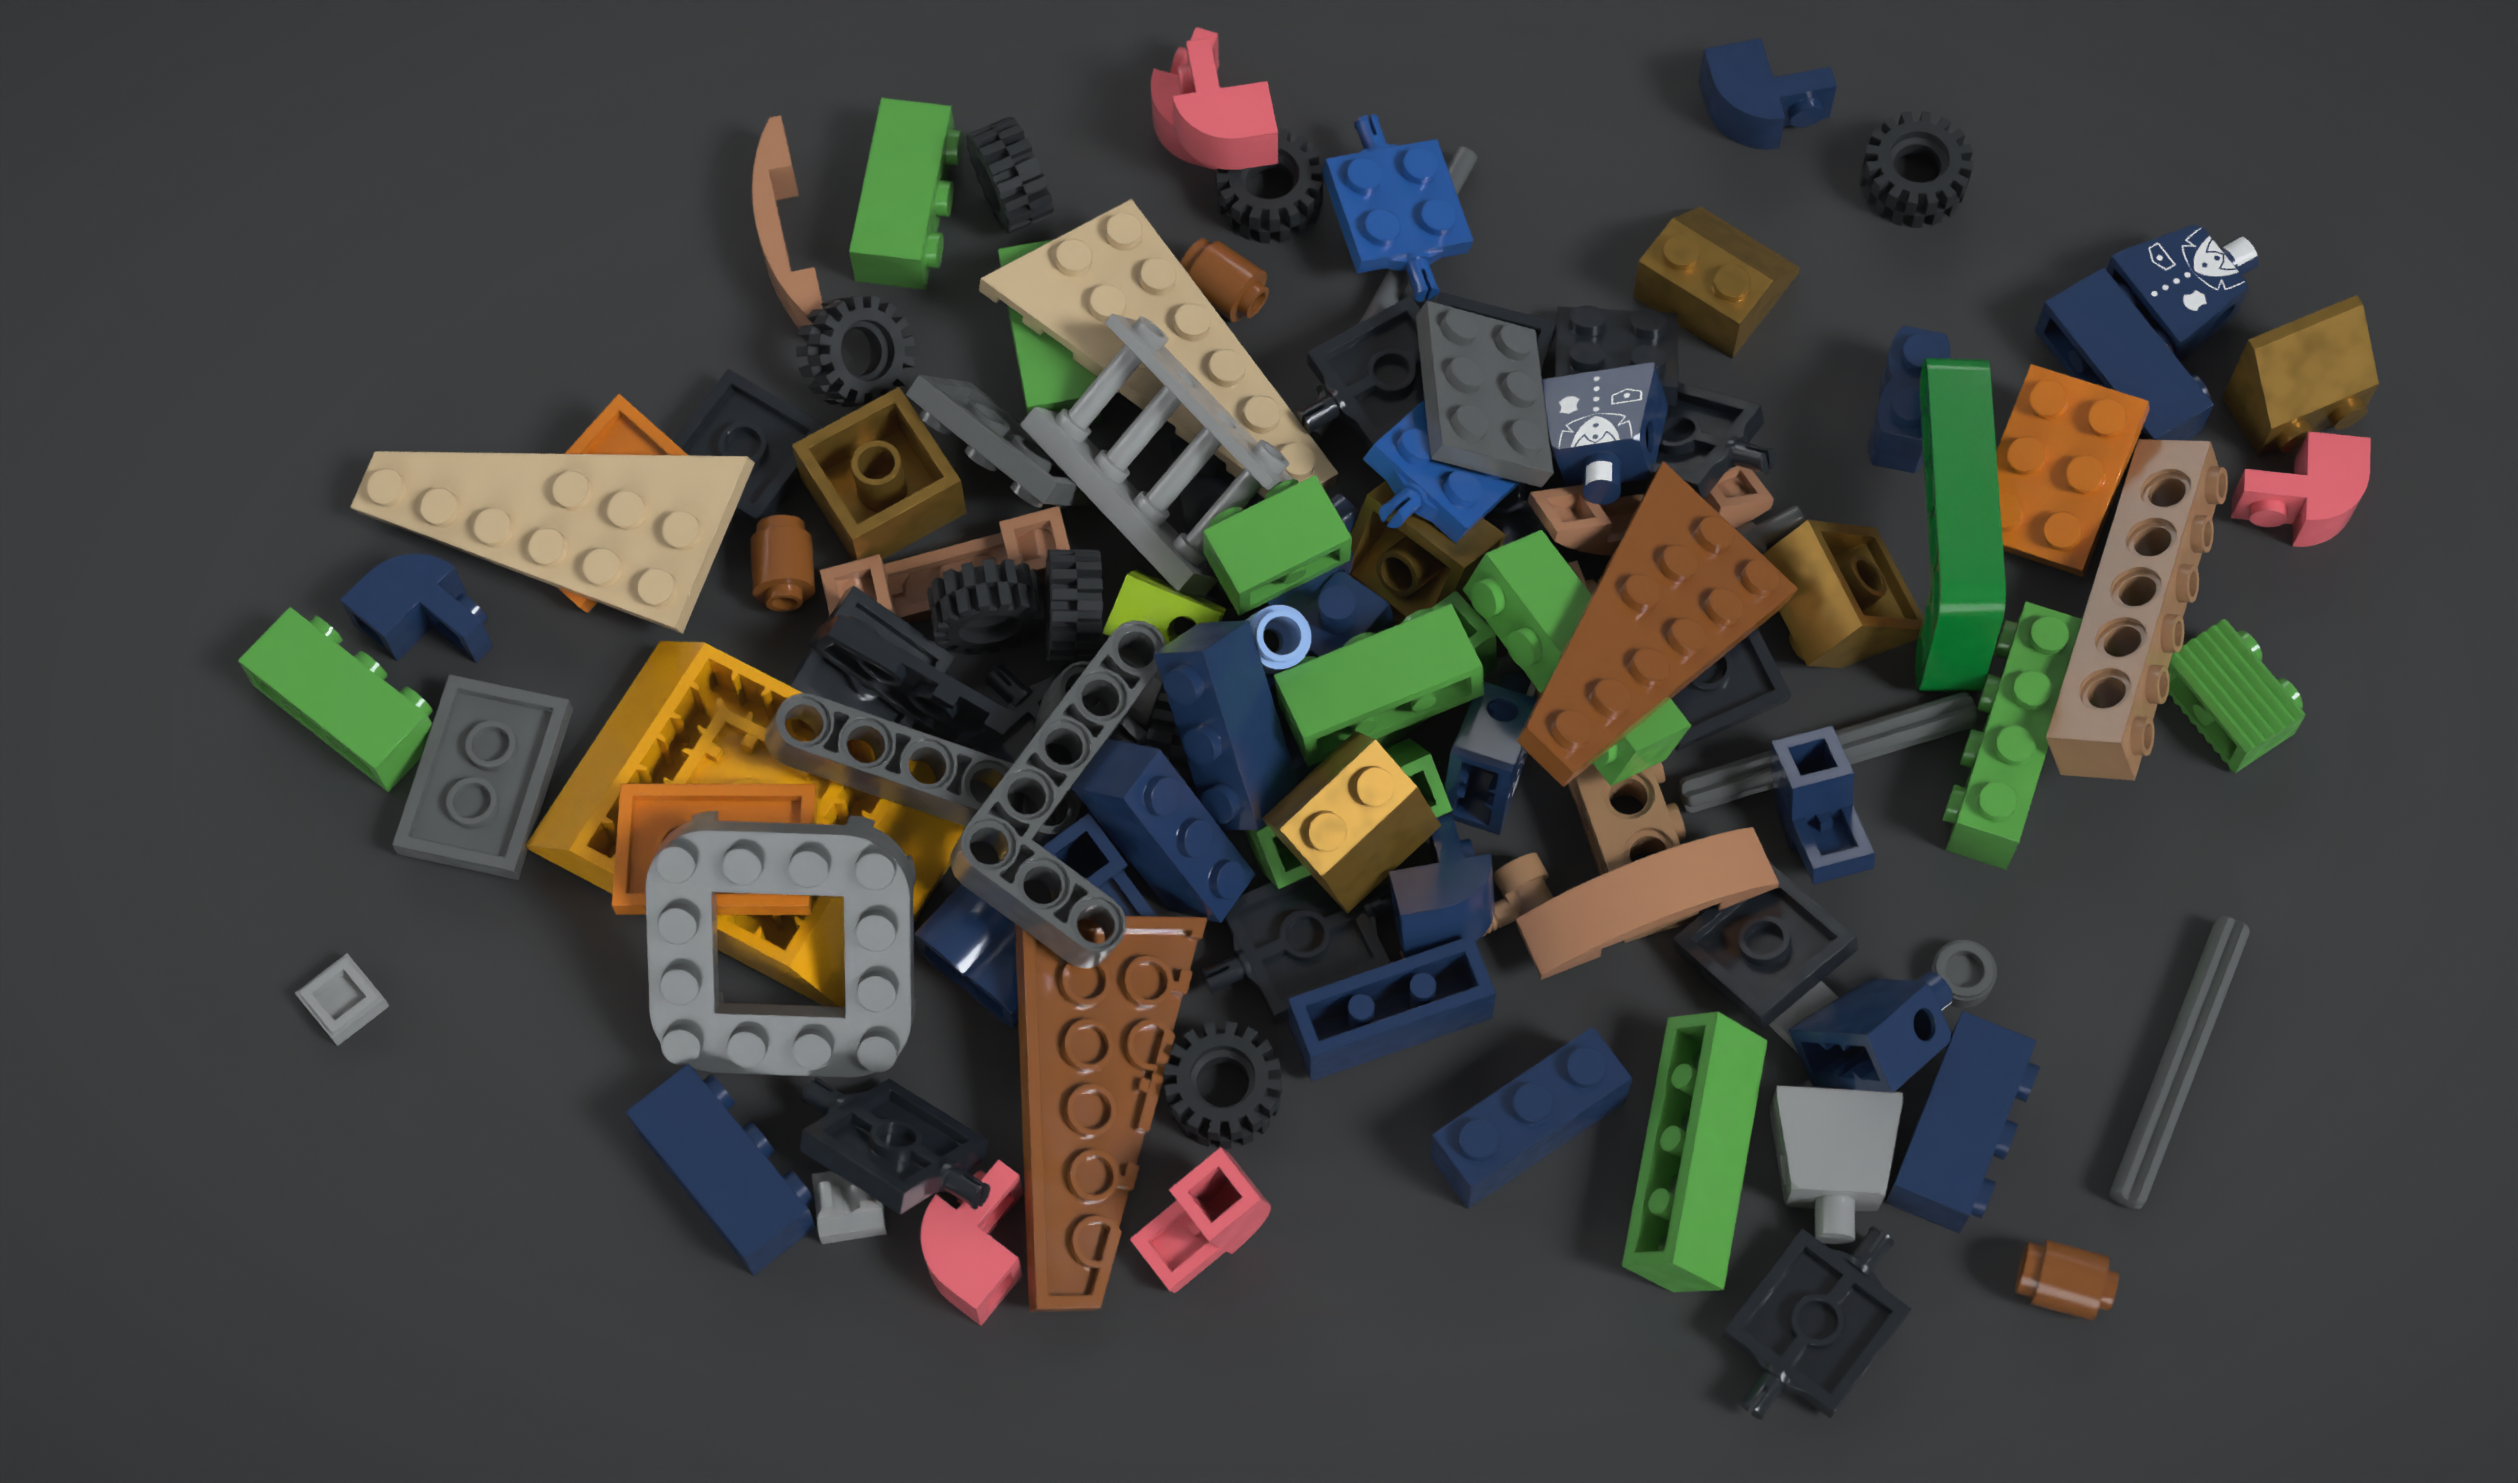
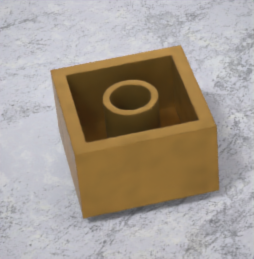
(880, 477)

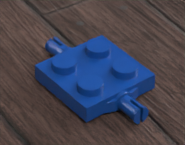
(1397, 206)
(1435, 490)

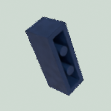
(2109, 343)
(1227, 722)
(1163, 830)
(1391, 1008)
(1530, 1117)
(1964, 1123)
(724, 1167)

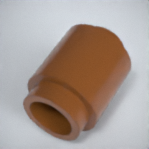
(1226, 279)
(782, 563)
(2066, 1279)

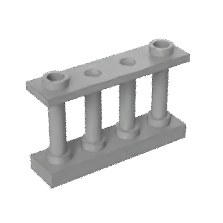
(1104, 473)

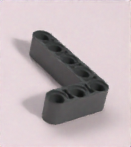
(897, 745)
(1047, 785)

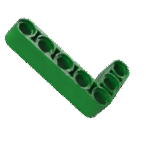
(1962, 525)

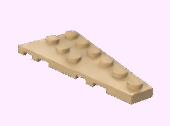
(1128, 271)
(592, 524)

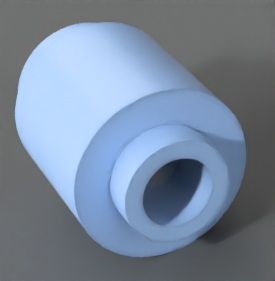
(1291, 631)

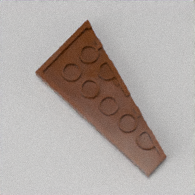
(1659, 617)
(1089, 1093)

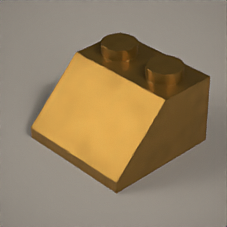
(1712, 278)
(2304, 378)
(1416, 562)
(1847, 594)
(1353, 819)

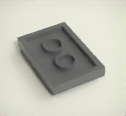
(1483, 394)
(995, 440)
(483, 777)

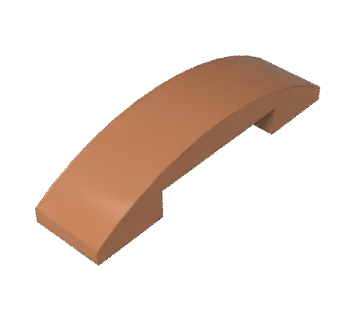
(771, 182)
(1600, 528)
(904, 583)
(1645, 896)

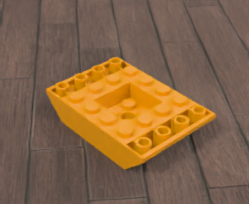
(705, 722)

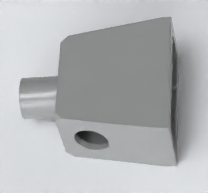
(1834, 1152)

